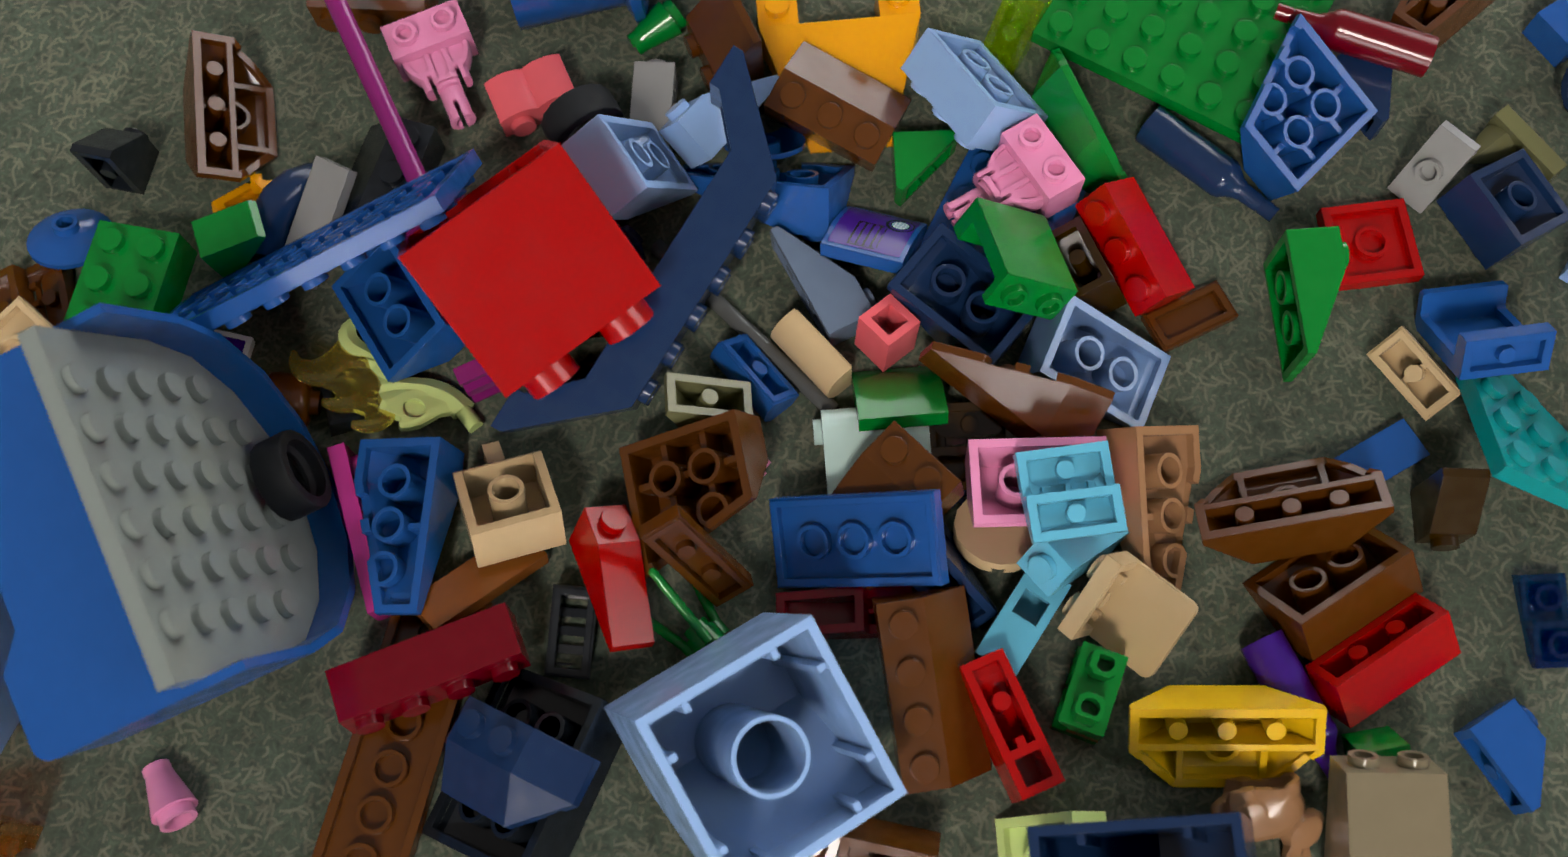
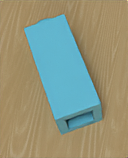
(1062, 561)
(1021, 622)

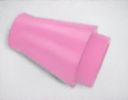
(169, 799)

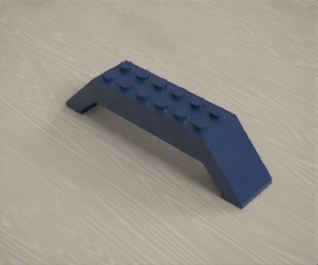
(687, 272)

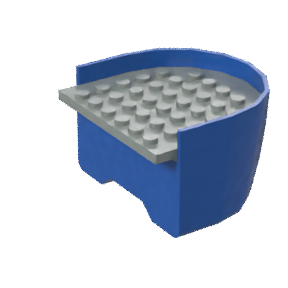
(137, 533)

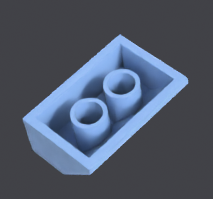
(968, 88)

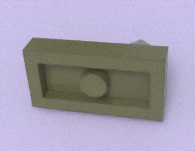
(1510, 133)

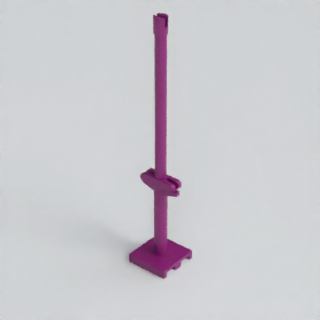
(471, 374)

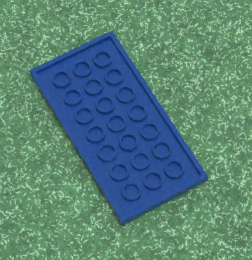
(334, 244)

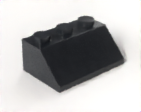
(379, 168)

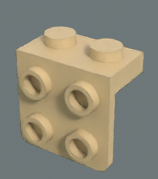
(1129, 611)

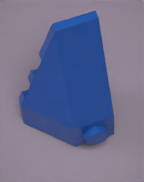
(806, 199)
(407, 513)

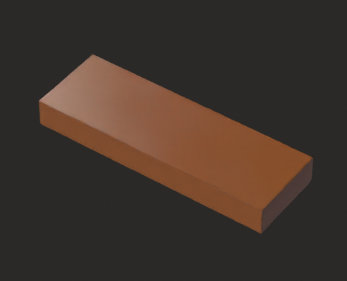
(472, 587)

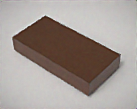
(1189, 317)

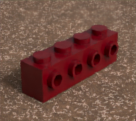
(427, 670)

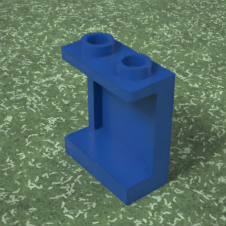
(1479, 334)

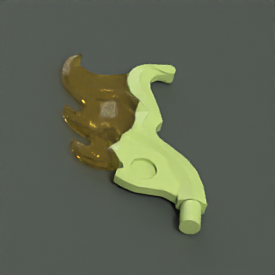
(363, 389)

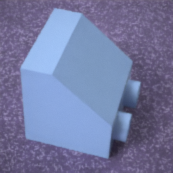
(757, 743)

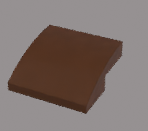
(56, 285)

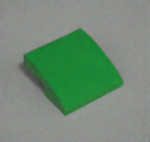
(901, 394)

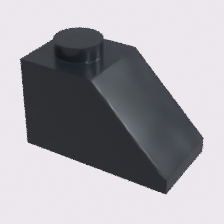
(118, 158)

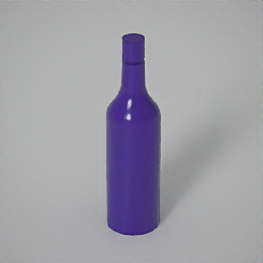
(1278, 667)

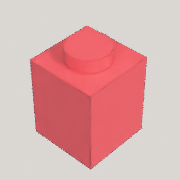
(886, 332)

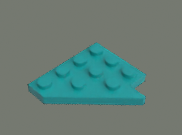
(1518, 437)

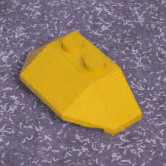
(1224, 733)

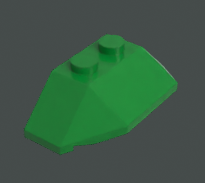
(1075, 123)

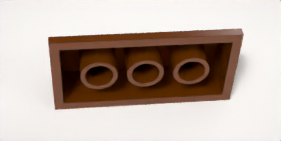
(930, 714)

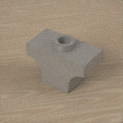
(1434, 166)

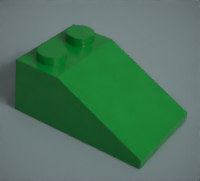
(1302, 287)

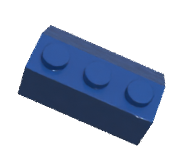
(395, 316)

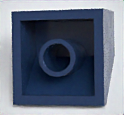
(1504, 208)

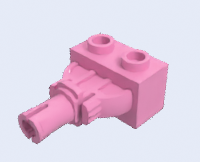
(435, 50)
(1025, 173)

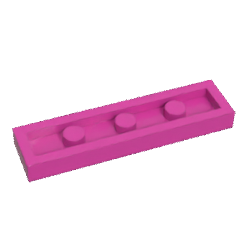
(343, 466)

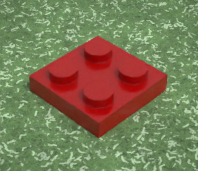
(1378, 243)

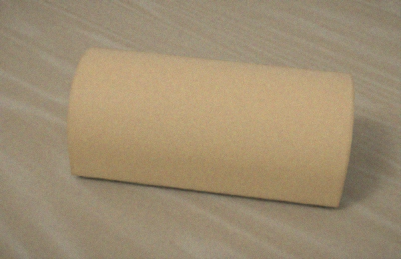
(812, 353)
(1414, 373)

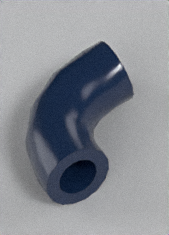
(279, 205)

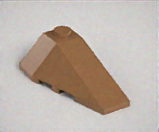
(1155, 481)

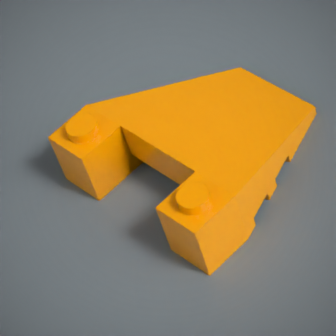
(868, 44)

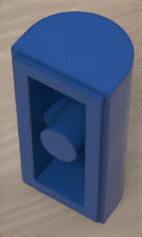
(744, 361)

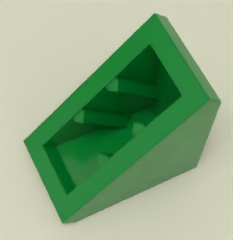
(916, 158)
(229, 237)

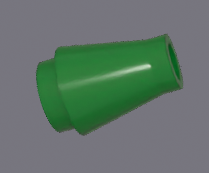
(661, 25)

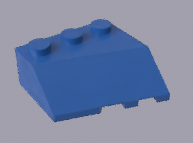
(1300, 114)

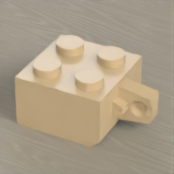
(509, 506)

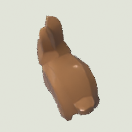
(1275, 811)

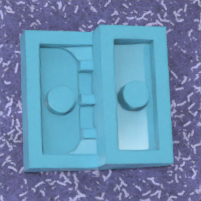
(1069, 492)

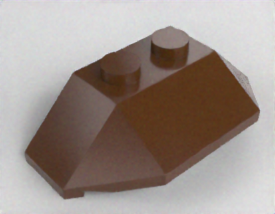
(226, 110)
(1293, 509)

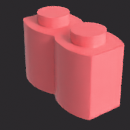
(526, 93)

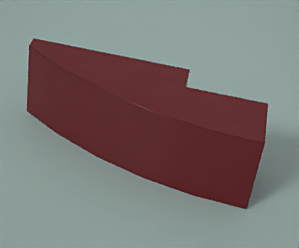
(839, 610)

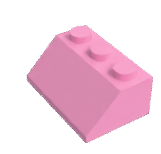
(992, 478)

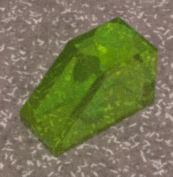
(1012, 30)

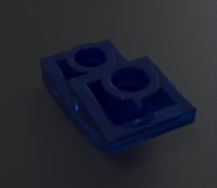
(1543, 617)

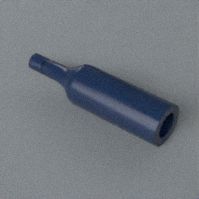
(1200, 161)

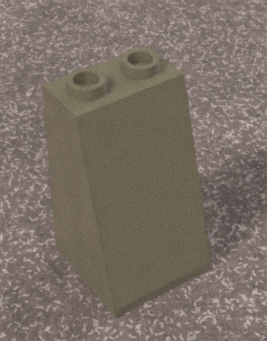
(1387, 806)

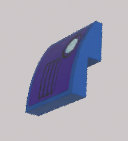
(872, 239)

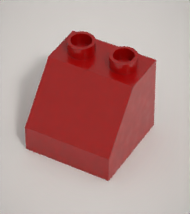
(531, 271)

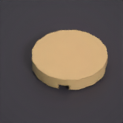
(989, 546)

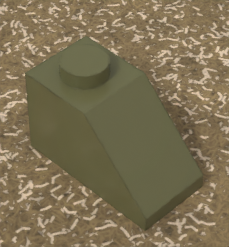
(700, 397)

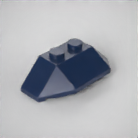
(511, 767)

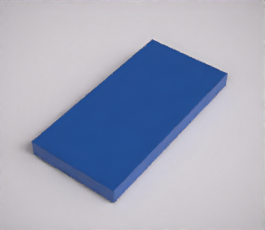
(860, 539)

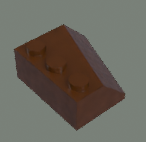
(703, 467)

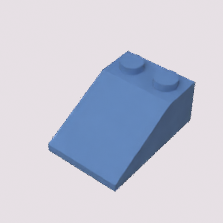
(1101, 352)

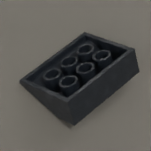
(562, 714)

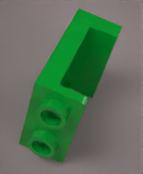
(1022, 256)

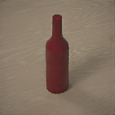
(1369, 38)

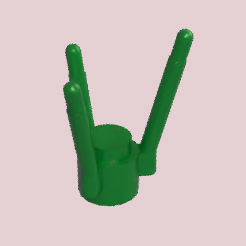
(700, 632)

